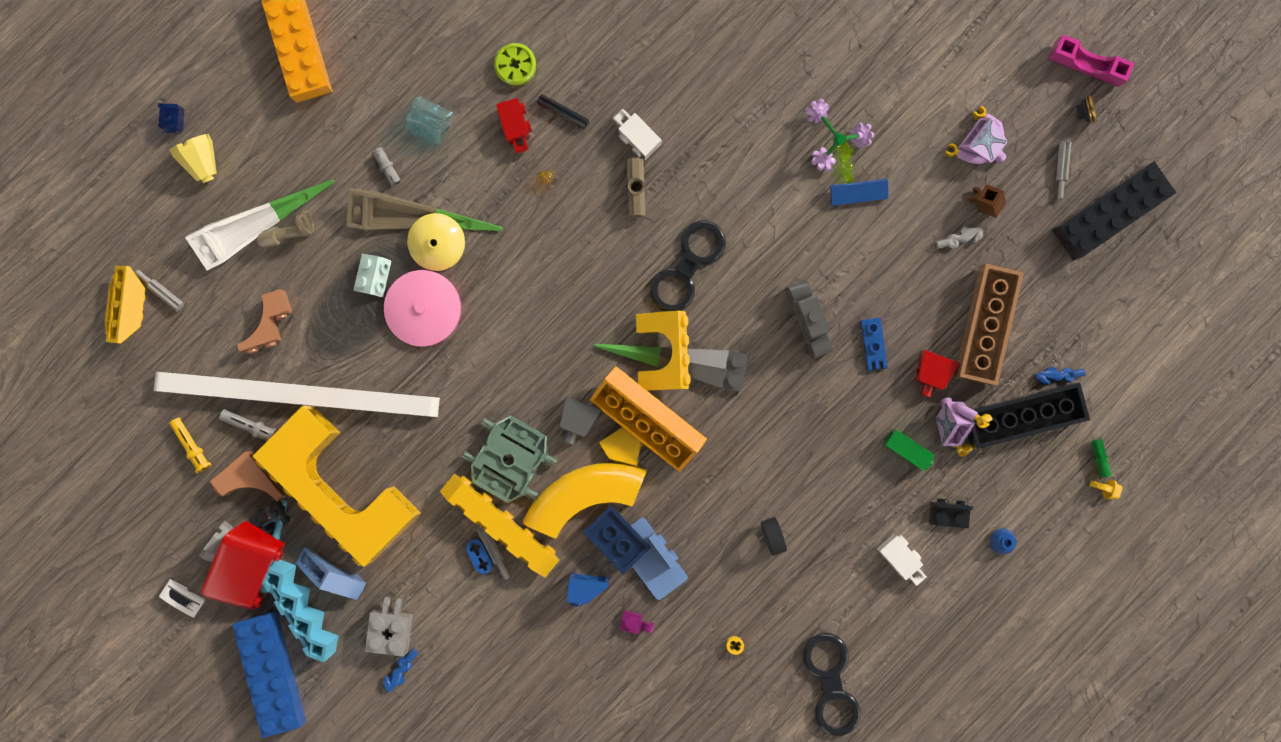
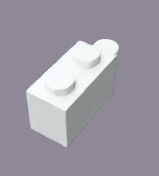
(637, 134)
(902, 558)

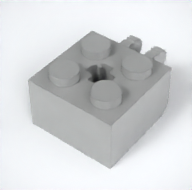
(398, 623)

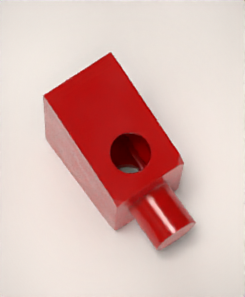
(934, 372)

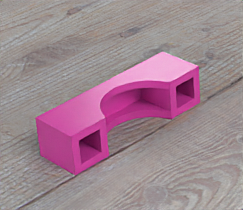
(1107, 69)

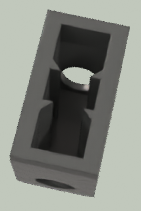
(577, 419)

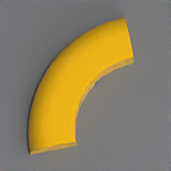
(582, 489)

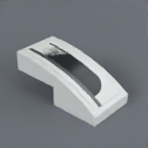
(181, 598)

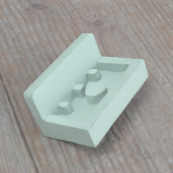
(372, 275)

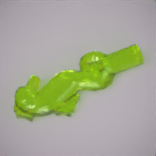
(847, 167)

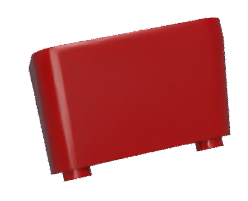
(242, 566)

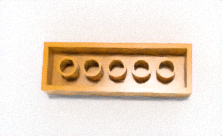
(297, 48)
(648, 419)

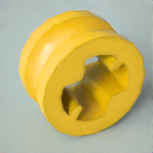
(733, 651)

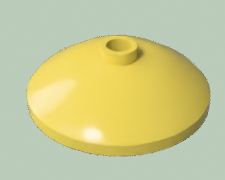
(449, 242)

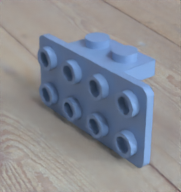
(658, 565)

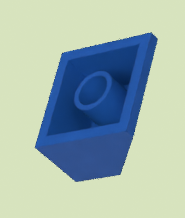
(585, 588)

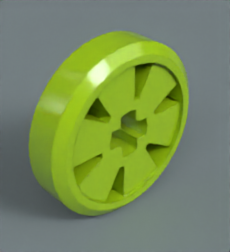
(517, 53)

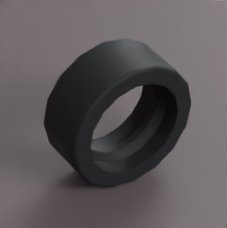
(773, 536)

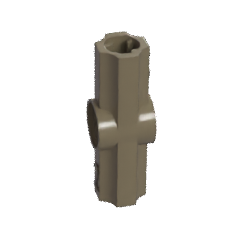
(635, 175)

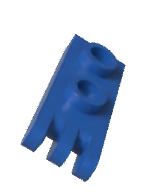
(873, 343)

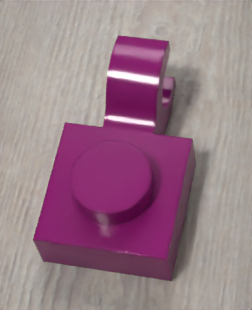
(633, 621)

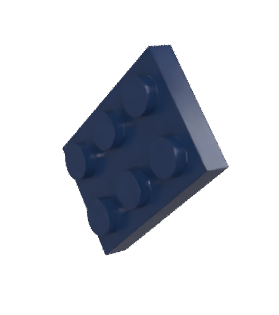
(617, 539)

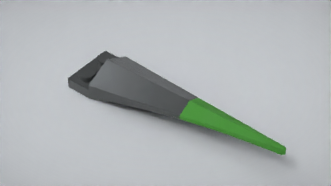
(714, 367)

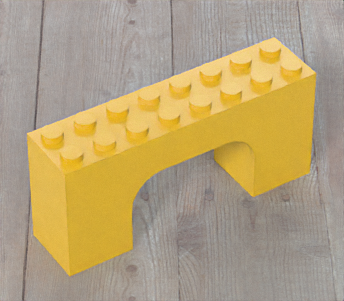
(291, 461)

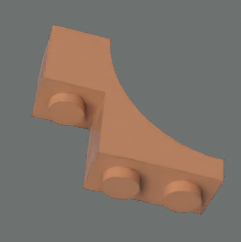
(267, 334)

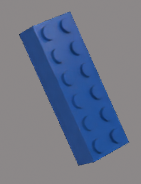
(269, 674)

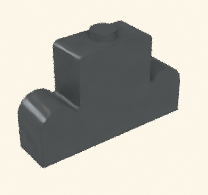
(810, 318)

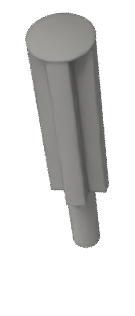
(1063, 166)
(161, 292)
(492, 550)

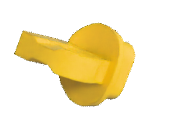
(1110, 489)

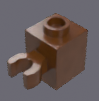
(989, 200)

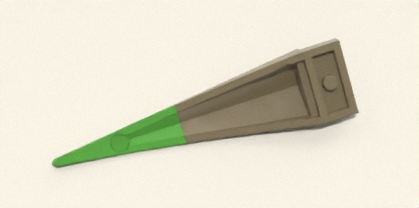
(381, 211)

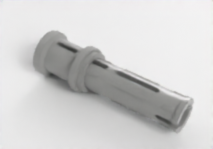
(256, 431)

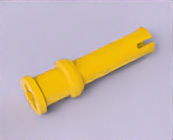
(193, 454)

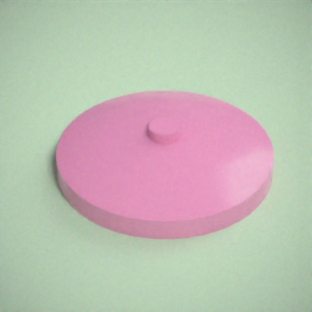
(422, 308)

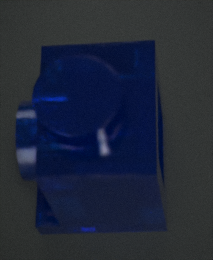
(176, 121)

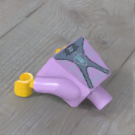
(983, 142)
(956, 422)

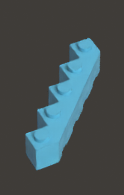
(303, 620)

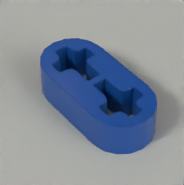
(475, 558)

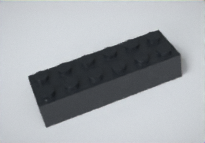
(1114, 211)
(1030, 415)

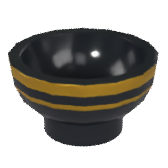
(1086, 110)

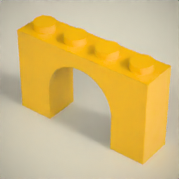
(673, 326)

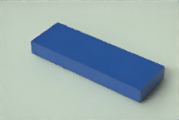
(859, 191)

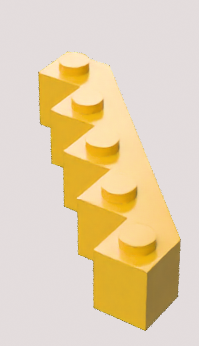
(500, 525)

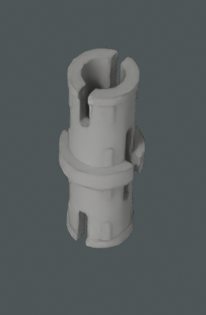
(386, 166)

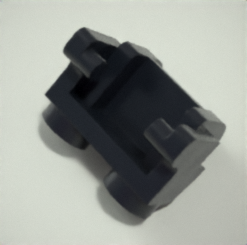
(270, 513)

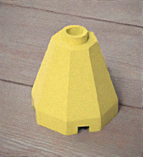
(196, 157)

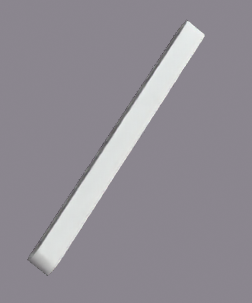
(296, 394)

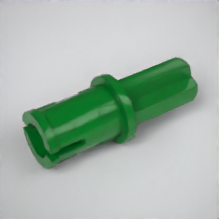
(1101, 458)

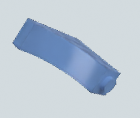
(329, 576)

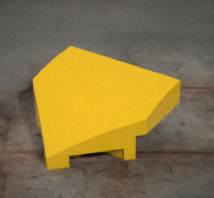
(622, 447)

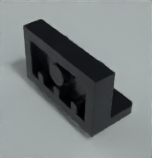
(950, 514)

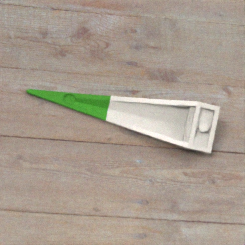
(226, 237)

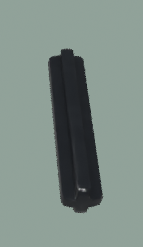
(563, 111)

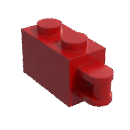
(514, 123)

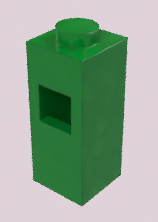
(909, 450)

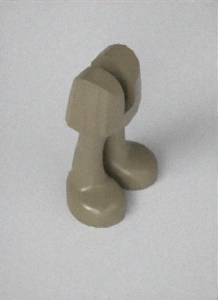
(274, 236)

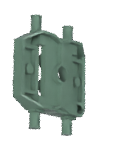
(524, 463)

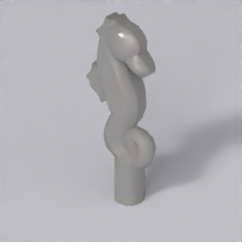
(966, 234)

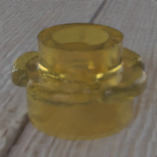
(546, 176)

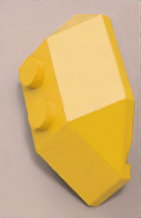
(123, 305)

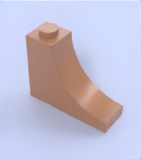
(246, 473)

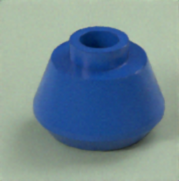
(1003, 541)

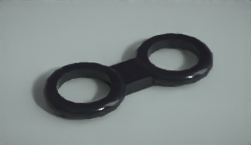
(688, 265)
(832, 684)

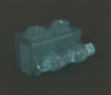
(429, 117)

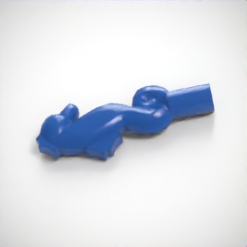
(1052, 374)
(397, 678)

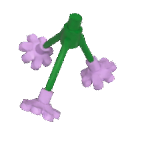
(824, 157)

